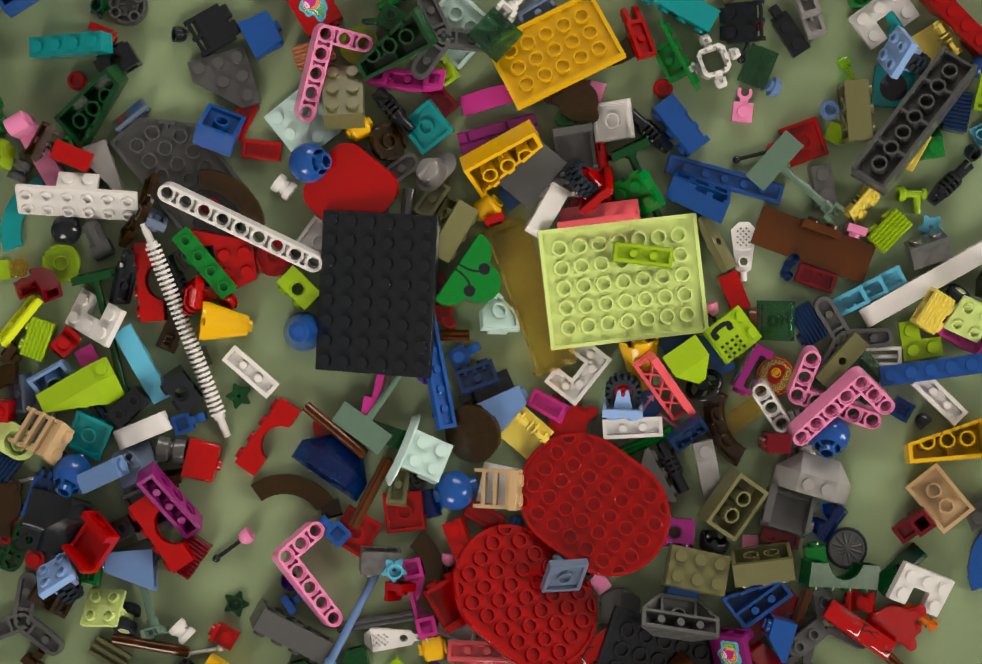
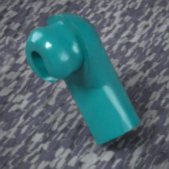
(893, 21)

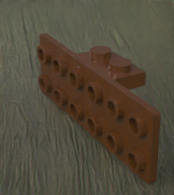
(814, 243)

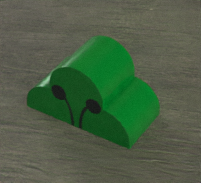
(472, 277)

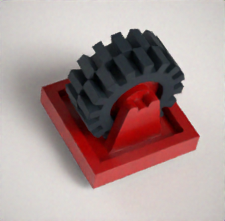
(590, 184)

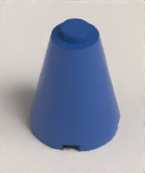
(301, 331)

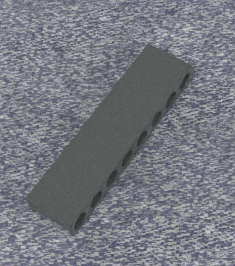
(913, 121)

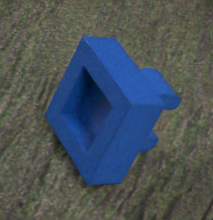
(290, 603)

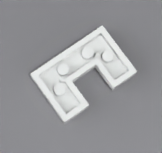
(866, 19)
(99, 330)
(575, 388)
(910, 576)

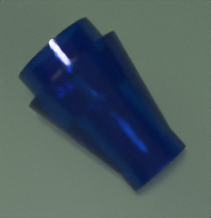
(431, 508)

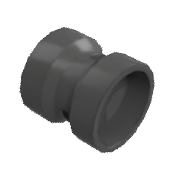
(20, 166)

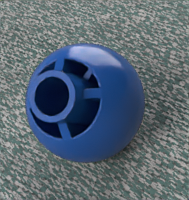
(309, 162)
(832, 438)
(66, 473)
(455, 490)

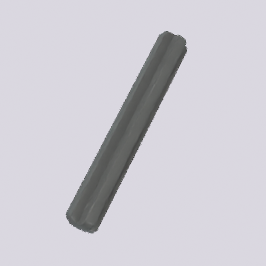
(380, 620)

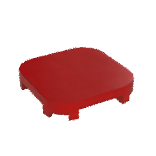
(352, 183)

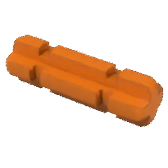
(931, 624)

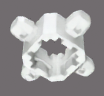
(732, 54)

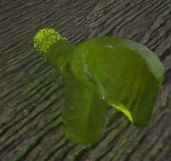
(845, 62)

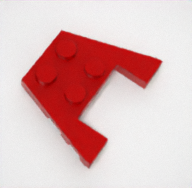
(232, 255)

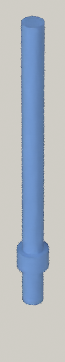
(351, 621)

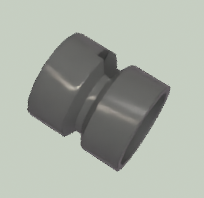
(171, 450)

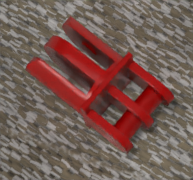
(193, 295)

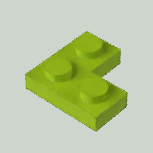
(913, 346)

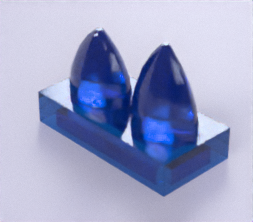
(835, 514)

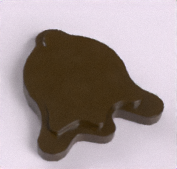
(577, 102)
(10, 505)

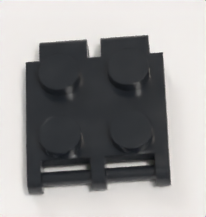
(742, 22)
(213, 28)

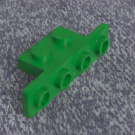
(671, 59)
(204, 262)

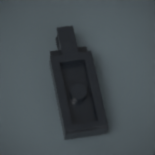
(788, 31)
(124, 279)
(485, 393)

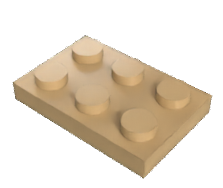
(939, 497)

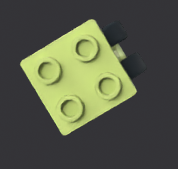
(966, 316)
(108, 609)

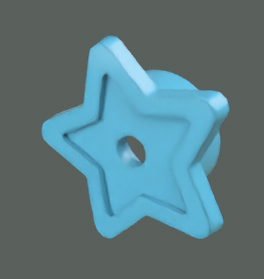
(924, 227)
(394, 575)

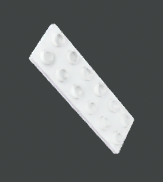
(76, 197)

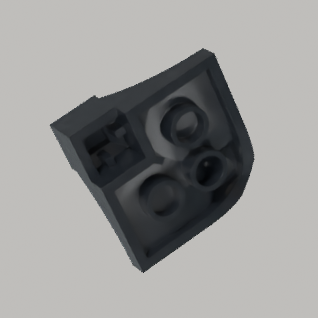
(51, 520)

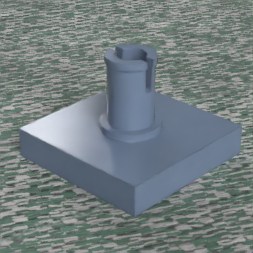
(137, 458)
(564, 574)

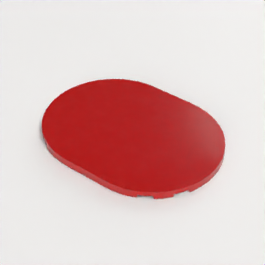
(594, 504)
(502, 600)

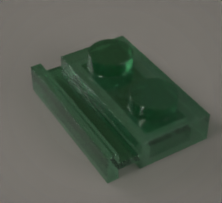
(757, 66)

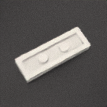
(250, 371)
(941, 400)
(641, 428)

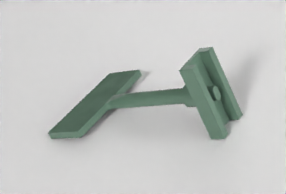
(776, 162)
(362, 426)
(154, 627)

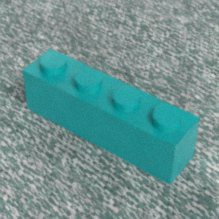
(693, 12)
(70, 45)

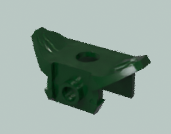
(387, 18)

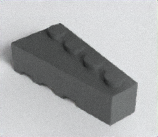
(290, 633)

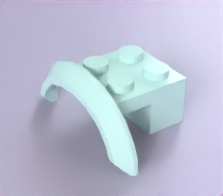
(420, 454)

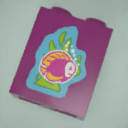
(746, 367)
(732, 646)

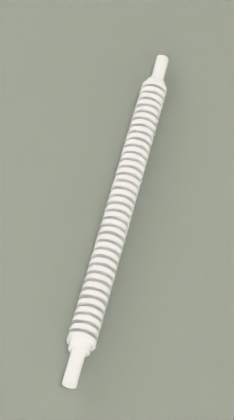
(219, 414)

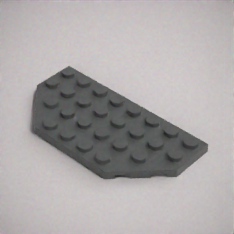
(168, 150)

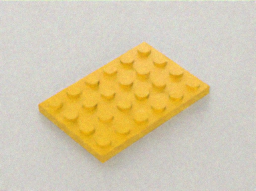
(558, 52)

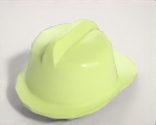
(8, 448)

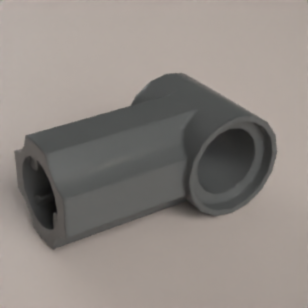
(101, 246)

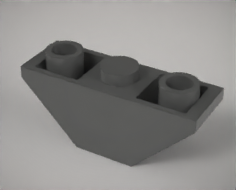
(649, 460)

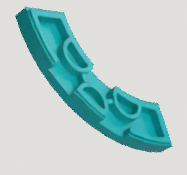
(13, 222)

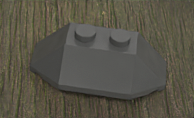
(679, 618)

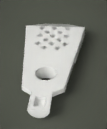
(742, 251)
(393, 638)

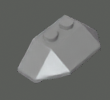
(813, 476)

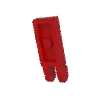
(638, 33)

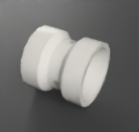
(283, 186)
(182, 631)

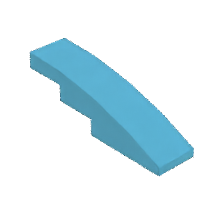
(870, 290)
(141, 362)

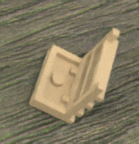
(51, 440)
(513, 489)

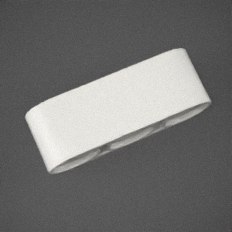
(547, 209)
(765, 397)
(142, 430)

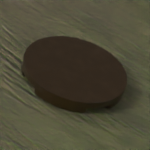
(476, 434)

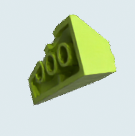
(86, 387)

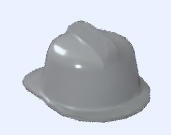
(435, 170)

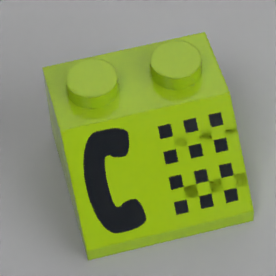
(732, 334)

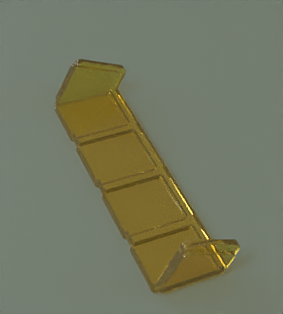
(524, 283)

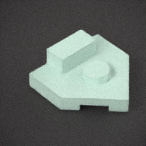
(498, 317)

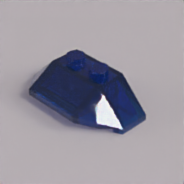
(333, 463)

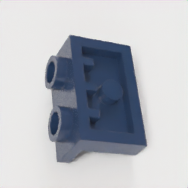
(476, 376)
(687, 432)

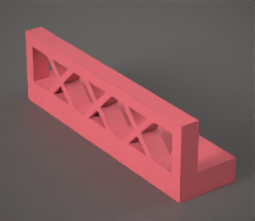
(603, 213)
(670, 385)
(473, 653)

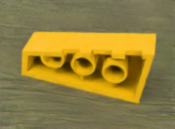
(500, 156)
(949, 445)

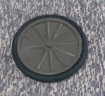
(845, 547)

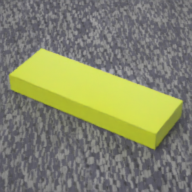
(19, 319)

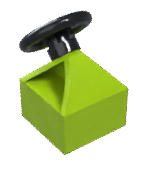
(690, 364)

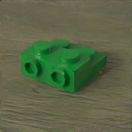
(640, 187)

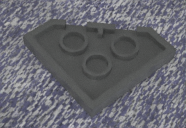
(227, 76)

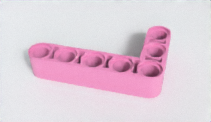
(322, 63)
(23, 126)
(808, 391)
(838, 402)
(298, 582)

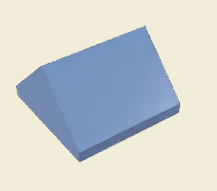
(50, 375)

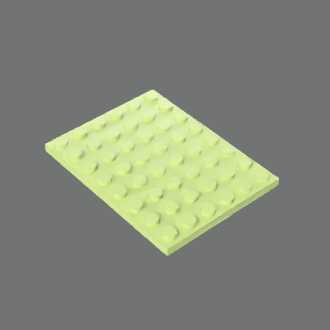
(616, 302)

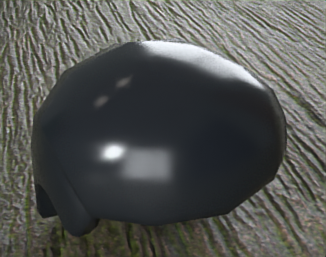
(66, 230)
(711, 543)

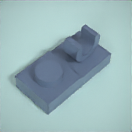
(156, 220)

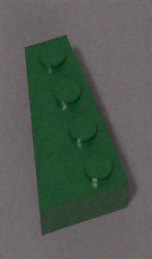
(401, 43)
(89, 109)

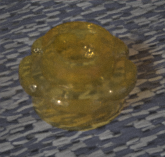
(23, 270)

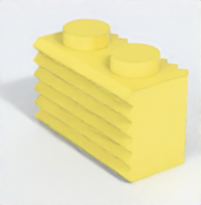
(932, 311)

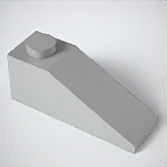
(105, 164)
(706, 466)

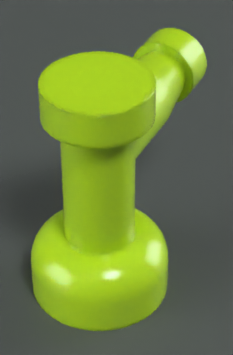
(917, 195)

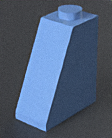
(506, 405)
(102, 474)
(134, 567)

